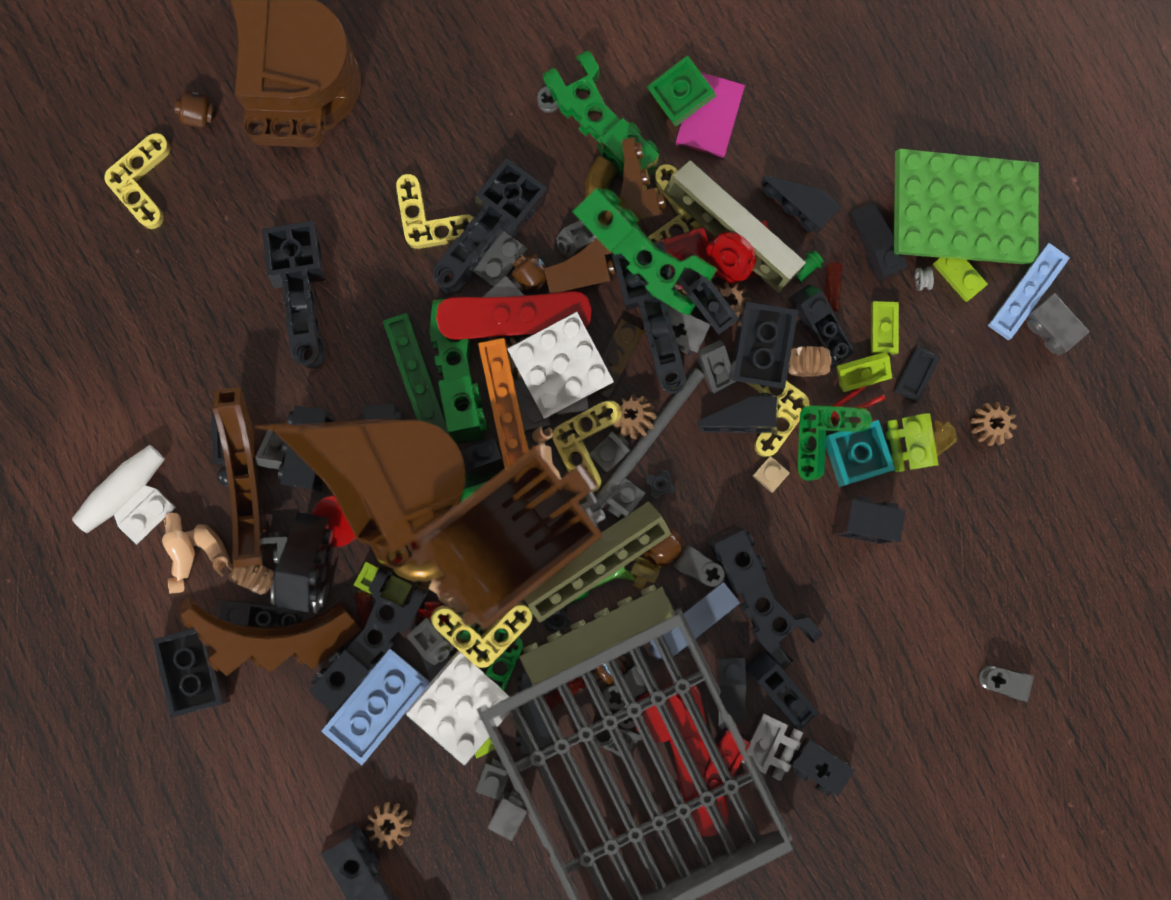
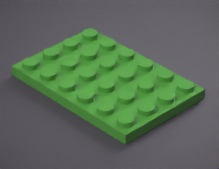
(966, 207)

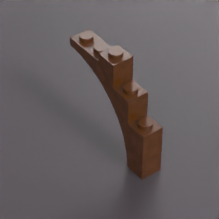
(593, 262)
(242, 474)
(269, 647)

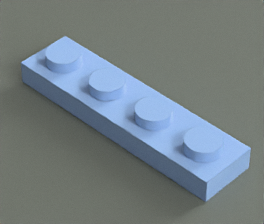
(1028, 291)

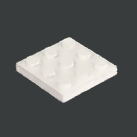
(560, 365)
(450, 704)

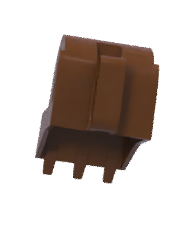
(293, 71)
(385, 475)
(509, 536)

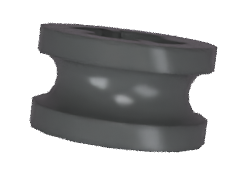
(547, 107)

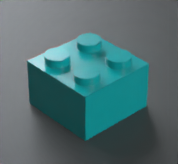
(859, 454)

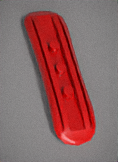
(508, 315)
(701, 759)

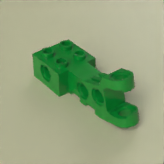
(608, 130)
(626, 238)
(457, 388)

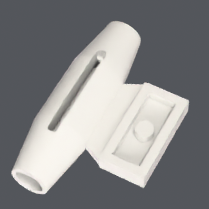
(128, 498)

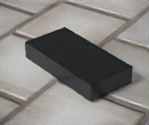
(916, 374)

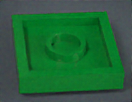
(681, 91)

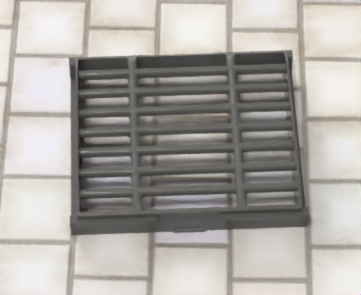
(689, 883)

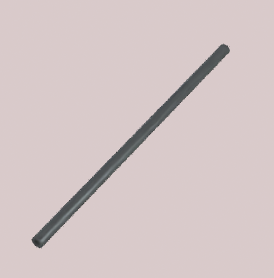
(634, 456)

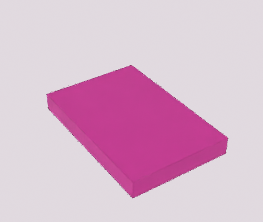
(712, 125)

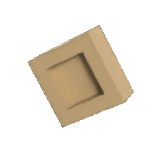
(771, 474)

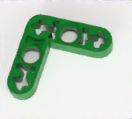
(824, 423)
(507, 656)

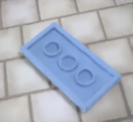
(376, 706)

